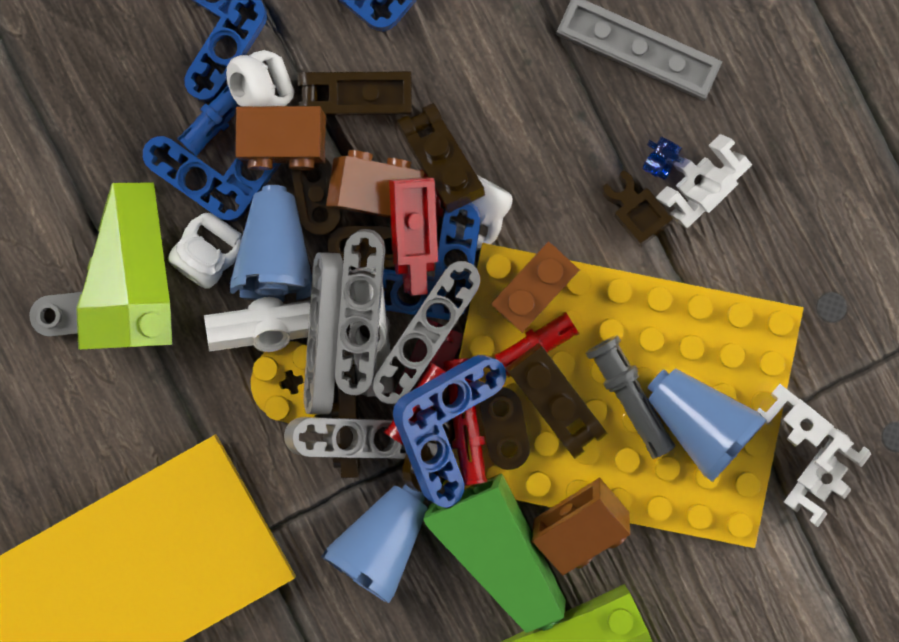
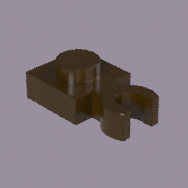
(639, 213)

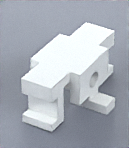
(712, 189)
(819, 426)
(811, 481)

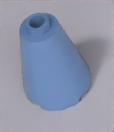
(272, 249)
(703, 420)
(380, 542)

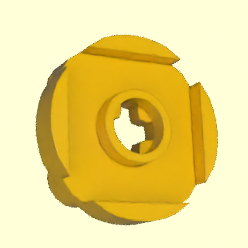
(267, 378)

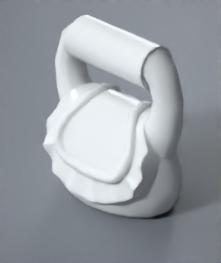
(252, 83)
(492, 210)
(200, 259)

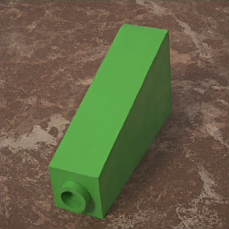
(498, 550)

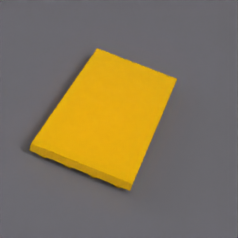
(145, 559)

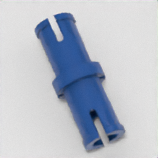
(209, 122)

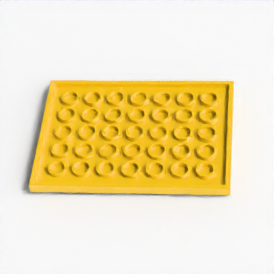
(713, 335)

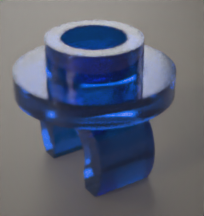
(661, 159)

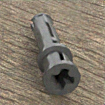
(623, 380)

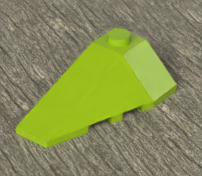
(126, 279)
(601, 619)

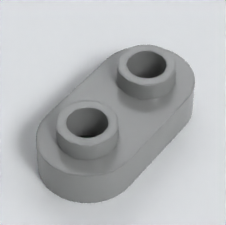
(65, 311)

